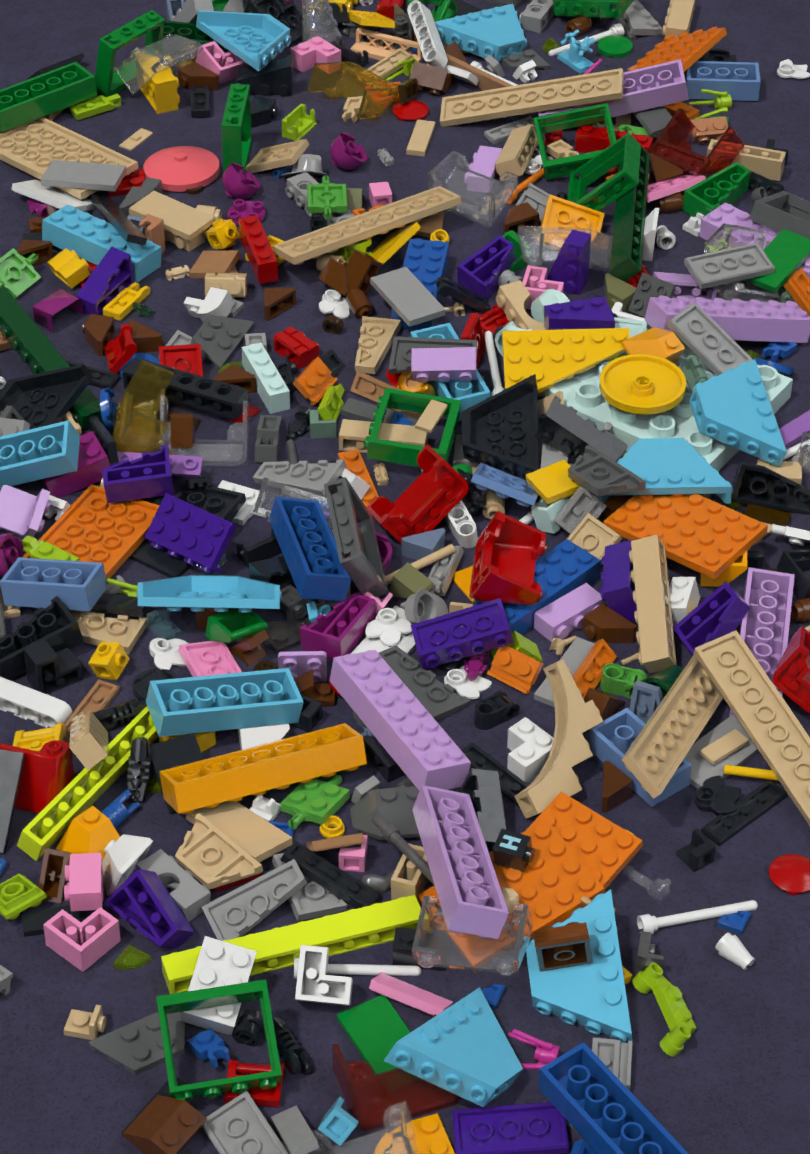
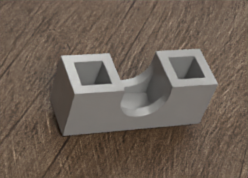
(188, 893)

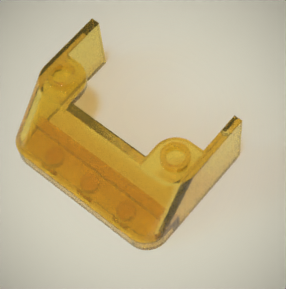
(352, 80)
(137, 410)

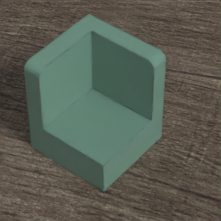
(321, 428)

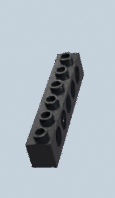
(198, 391)

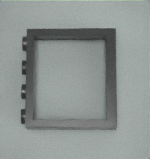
(783, 212)
(365, 561)

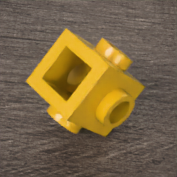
(222, 234)
(109, 660)

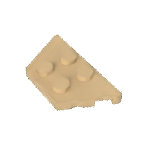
(214, 856)

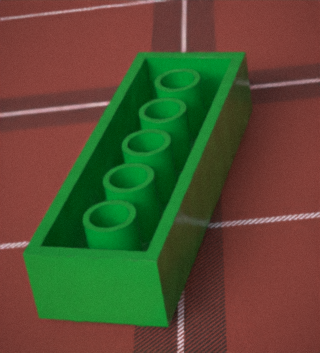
(45, 95)

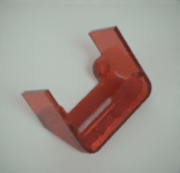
(674, 148)
(372, 1094)

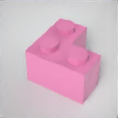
(314, 51)
(221, 63)
(536, 283)
(85, 882)
(82, 941)

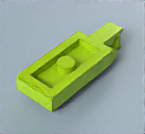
(95, 106)
(331, 403)
(45, 550)

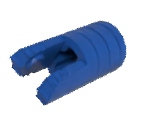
(117, 811)

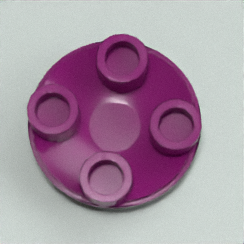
(245, 208)

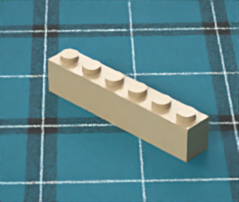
(653, 604)

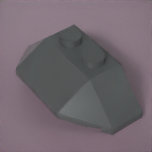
(392, 805)

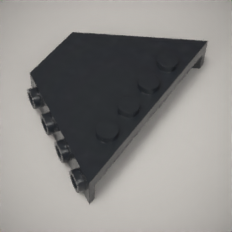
(45, 396)
(503, 430)

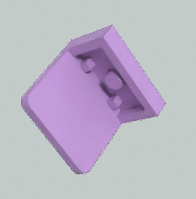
(21, 511)
(304, 661)

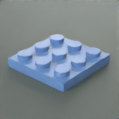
(504, 484)

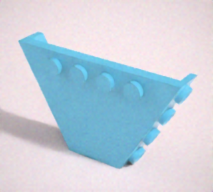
(485, 32)
(247, 35)
(739, 413)
(672, 468)
(210, 592)
(588, 992)
(460, 1051)

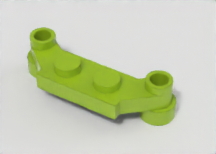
(672, 1006)

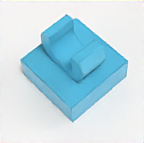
(314, 611)

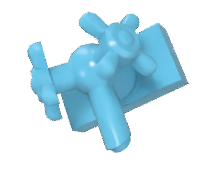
(574, 56)

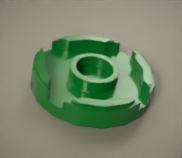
(615, 46)

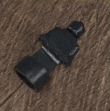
(299, 425)

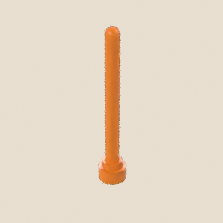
(525, 184)

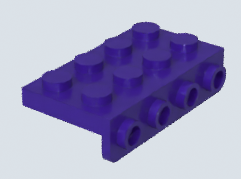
(190, 533)
(461, 634)

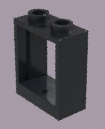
(794, 563)

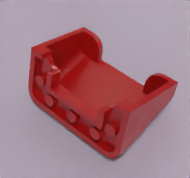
(424, 501)
(506, 562)
(793, 670)
(43, 774)

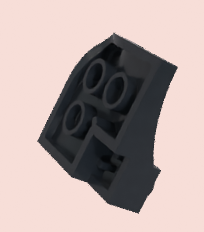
(282, 11)
(215, 500)

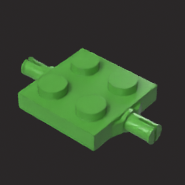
(327, 198)
(17, 272)
(315, 801)

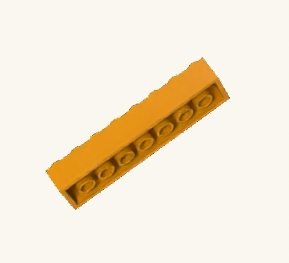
(262, 768)

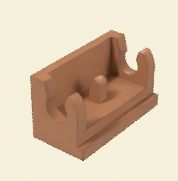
(154, 230)

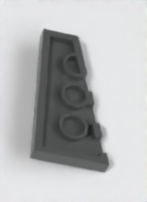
(402, 350)
(435, 696)

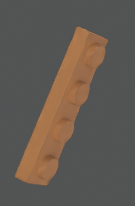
(373, 388)

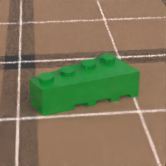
(716, 190)

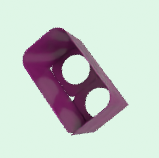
(52, 305)

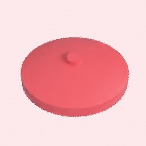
(182, 167)

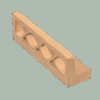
(380, 52)

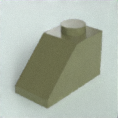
(618, 291)

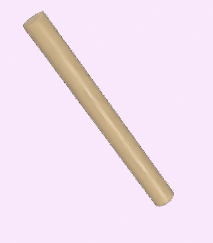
(427, 560)

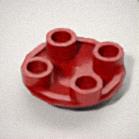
(411, 110)
(791, 873)

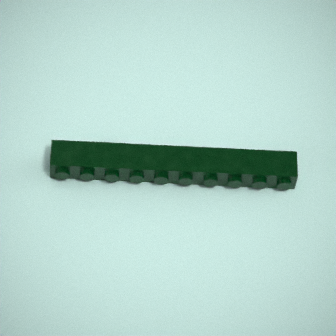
(629, 225)
(40, 353)

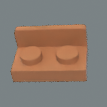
(708, 129)

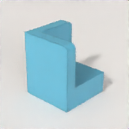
(337, 1123)

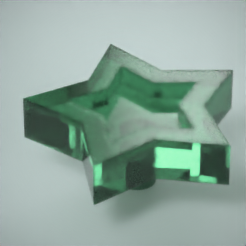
(143, 310)

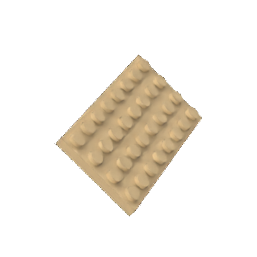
(42, 140)

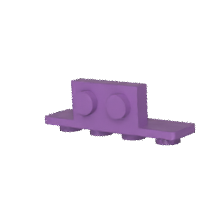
(181, 465)

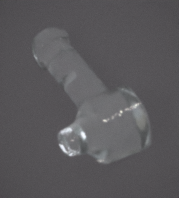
(656, 889)

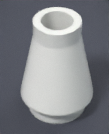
(665, 238)
(733, 950)

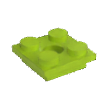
(17, 895)

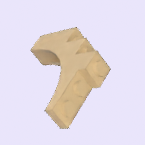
(569, 745)

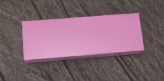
(409, 994)

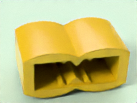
(69, 267)

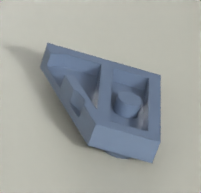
(645, 700)

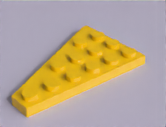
(557, 353)

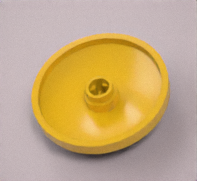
(642, 384)

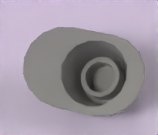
(307, 163)
(423, 606)

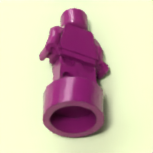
(37, 207)
(475, 665)

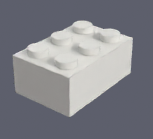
(219, 966)

